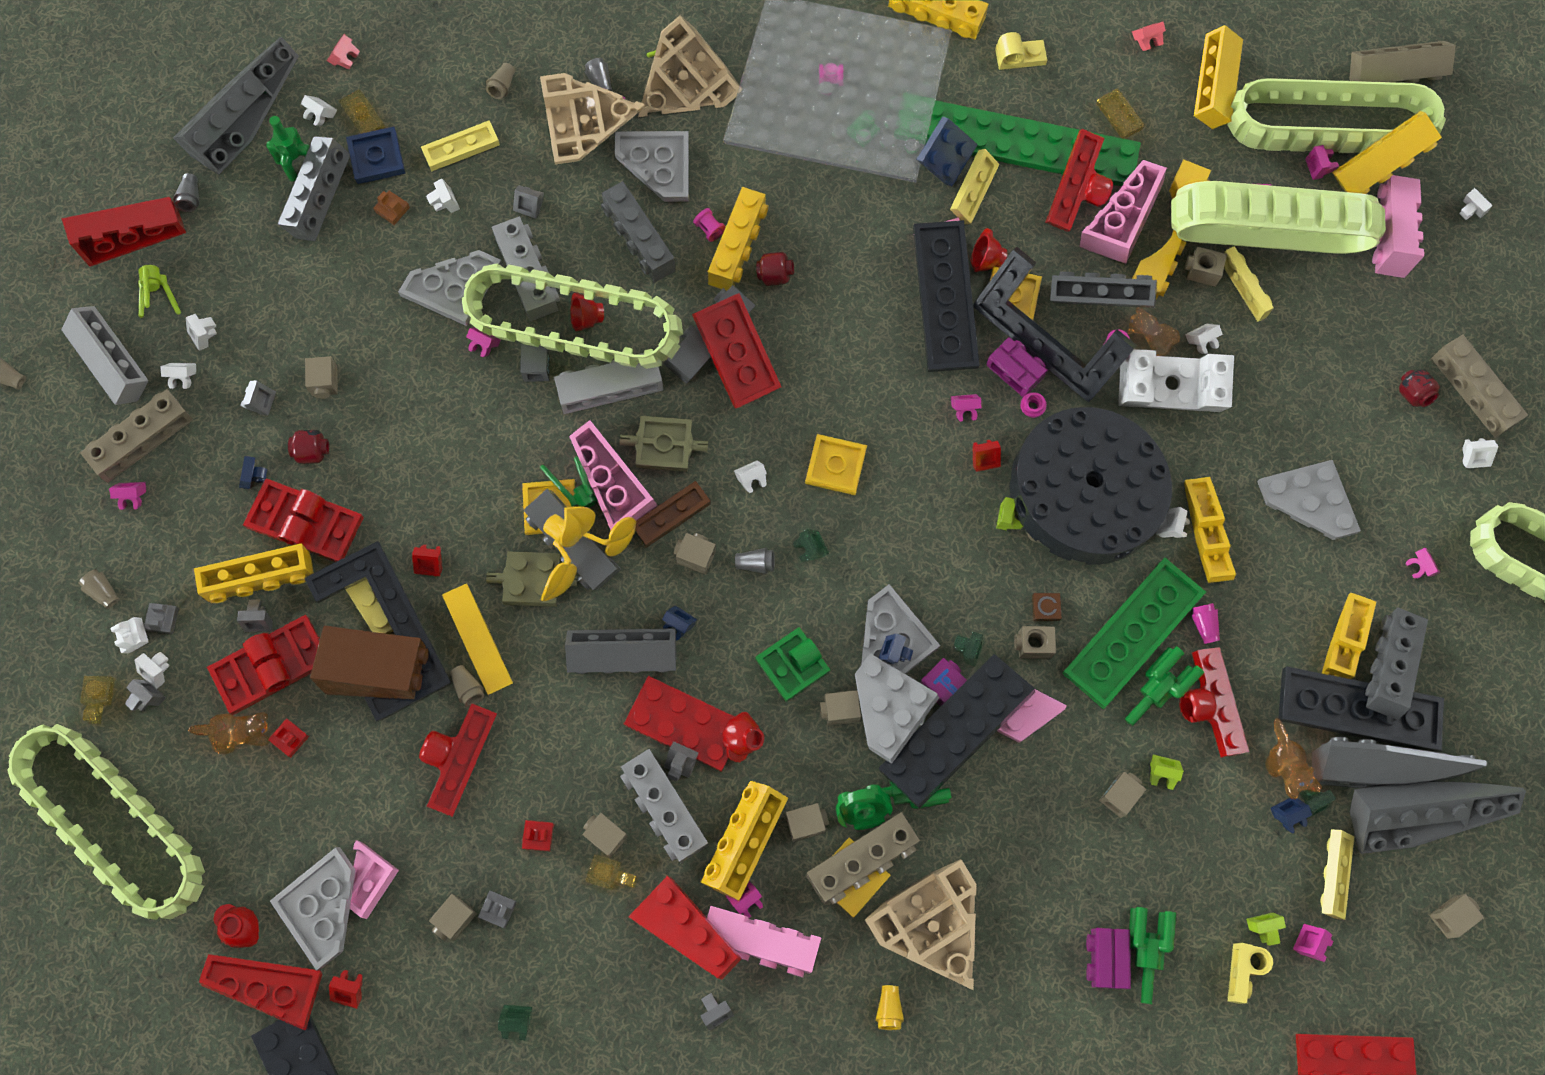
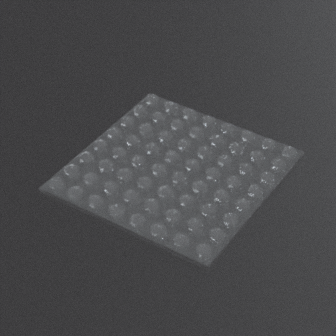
(857, 120)

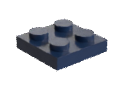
(947, 151)
(375, 155)

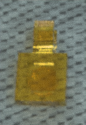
(96, 693)
(607, 872)

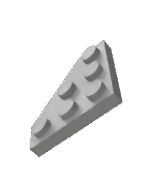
(657, 160)
(444, 284)
(1312, 498)
(890, 615)
(890, 706)
(319, 907)

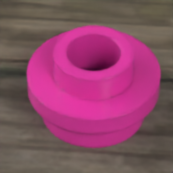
(1035, 398)

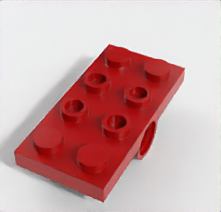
(303, 518)
(266, 664)

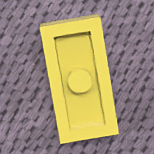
(1017, 54)
(1241, 969)

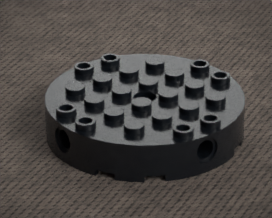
(1090, 485)

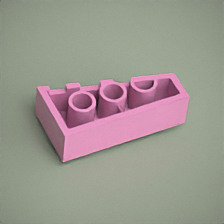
(1123, 218)
(1399, 246)
(612, 481)
(766, 941)

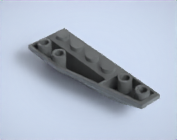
(237, 111)
(1377, 765)
(1423, 812)

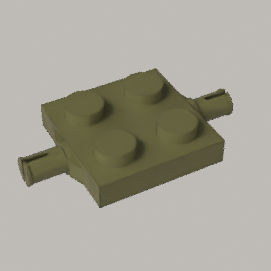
(664, 443)
(526, 578)

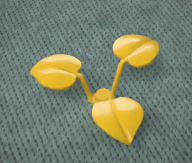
(568, 532)

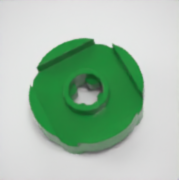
(863, 807)

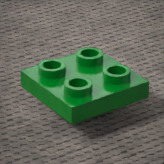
(793, 664)

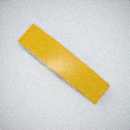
(1209, 529)
(1349, 637)
(477, 638)

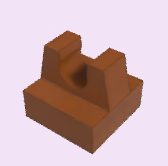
(391, 207)

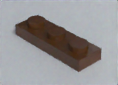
(671, 514)

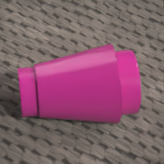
(1207, 622)

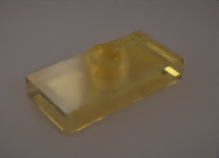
(361, 112)
(1120, 114)

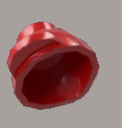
(987, 252)
(585, 312)
(742, 737)
(236, 926)

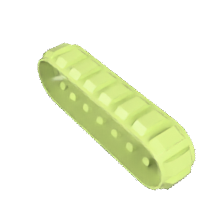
(1326, 92)
(1277, 217)
(493, 274)
(1497, 561)
(21, 775)

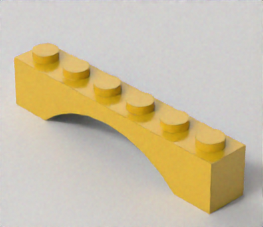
(1162, 262)

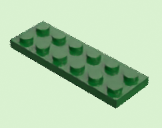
(1133, 633)

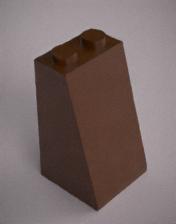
(368, 664)

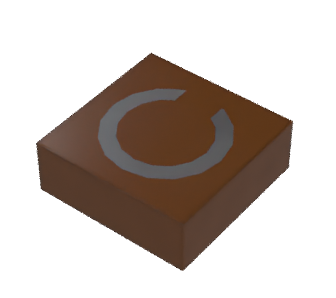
(1046, 607)

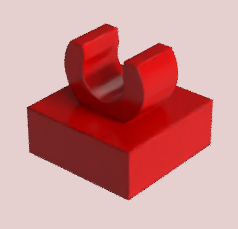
(986, 455)
(427, 561)
(288, 738)
(537, 836)
(346, 991)

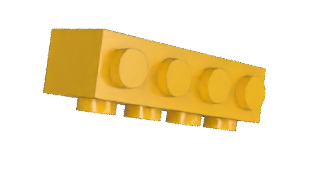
(958, 15)
(1218, 77)
(1388, 154)
(737, 238)
(253, 573)
(744, 840)

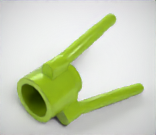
(150, 281)

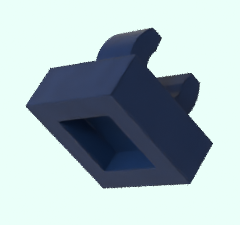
(249, 473)
(680, 620)
(894, 650)
(1291, 812)

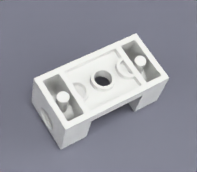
(1202, 382)

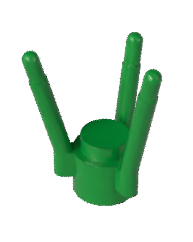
(584, 494)

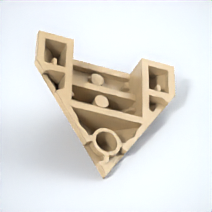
(686, 73)
(582, 115)
(932, 923)

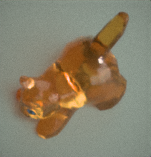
(1159, 336)
(228, 731)
(1290, 762)

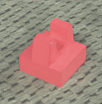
(1149, 32)
(340, 52)

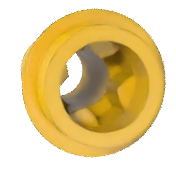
(889, 1010)

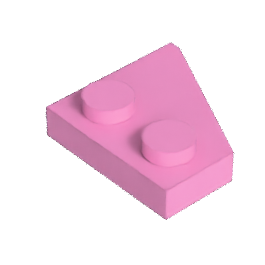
(1031, 716)
(371, 879)

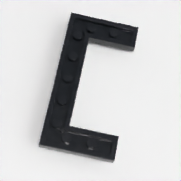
(997, 308)
(374, 565)

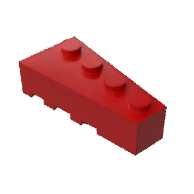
(122, 229)

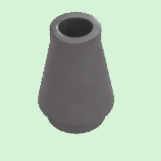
(598, 73)
(187, 194)
(757, 560)

